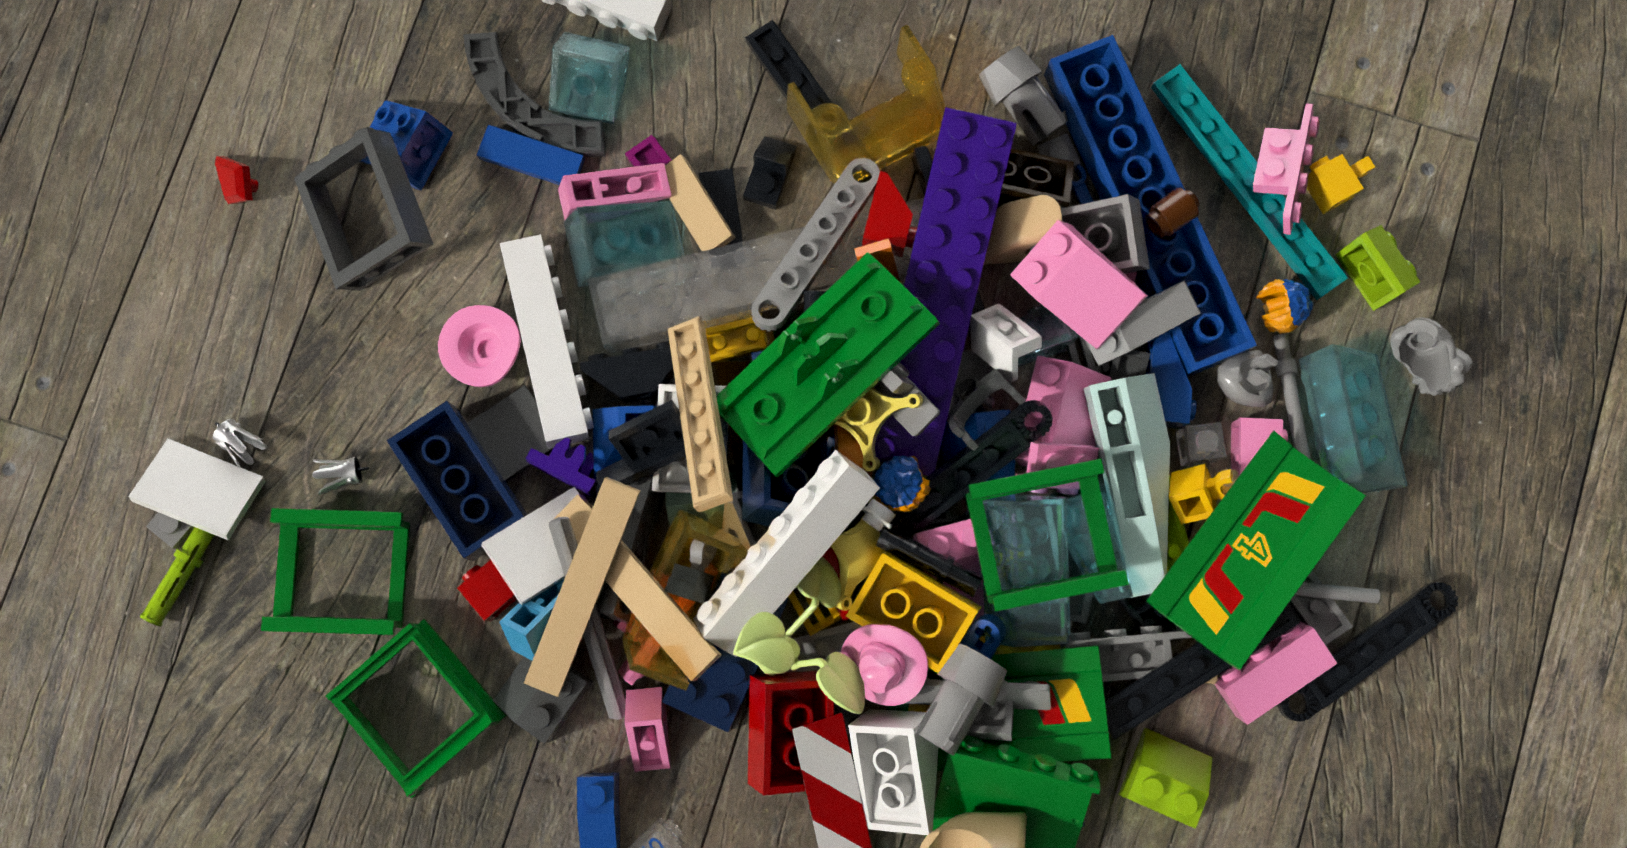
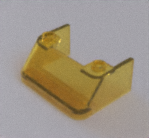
(882, 132)
(641, 648)

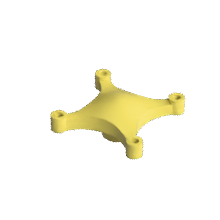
(867, 418)
(856, 557)

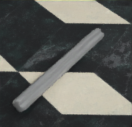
(594, 634)

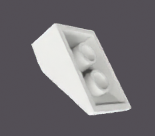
(894, 771)

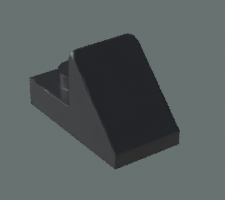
(769, 172)

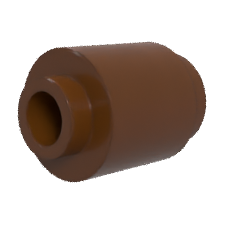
(1172, 212)

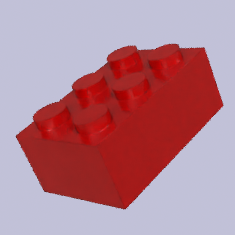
(775, 709)

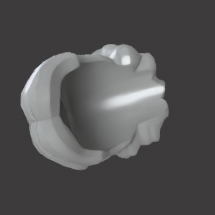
(1430, 356)

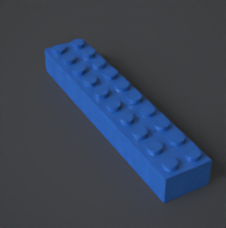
(1131, 159)

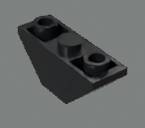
(633, 374)

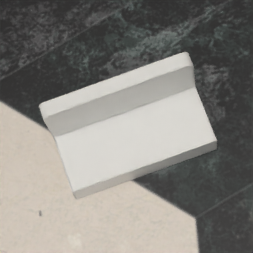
(1002, 339)

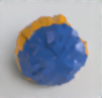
(1285, 305)
(901, 484)

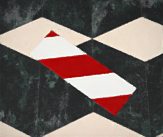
(831, 784)

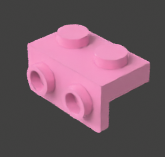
(1054, 455)

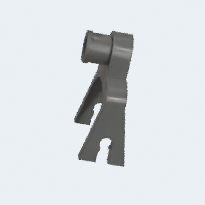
(971, 395)

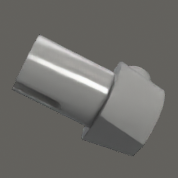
(1015, 84)
(968, 684)

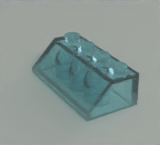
(1352, 418)
(1029, 550)

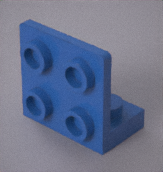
(416, 136)

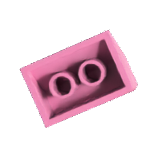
(1060, 388)

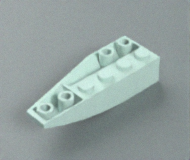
(1136, 464)

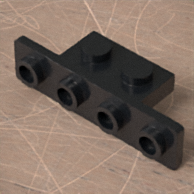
(647, 444)

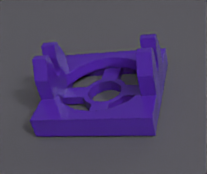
(567, 465)

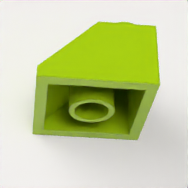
(1378, 267)
(1168, 778)

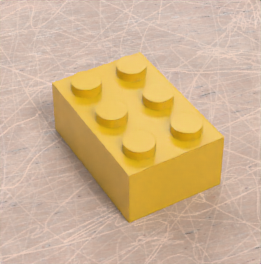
(916, 603)

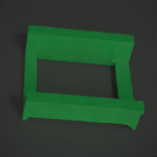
(1086, 475)
(290, 523)
(485, 710)

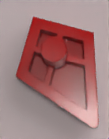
(235, 180)

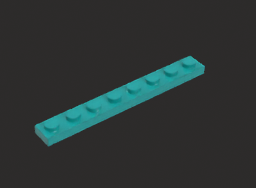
(1237, 170)

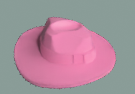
(479, 345)
(889, 663)

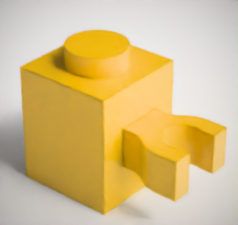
(1336, 181)
(1196, 493)

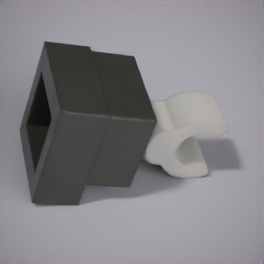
(693, 582)

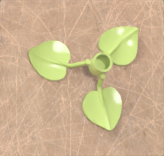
(775, 652)

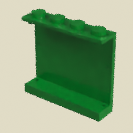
(1007, 780)

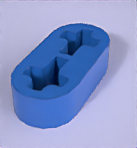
(976, 630)

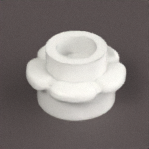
(878, 515)

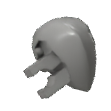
(1247, 378)

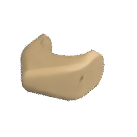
(1019, 227)
(980, 831)

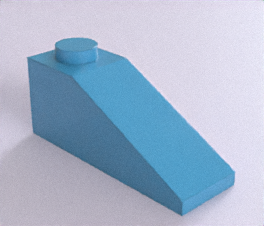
(527, 622)

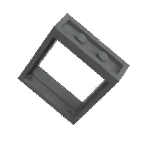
(398, 194)

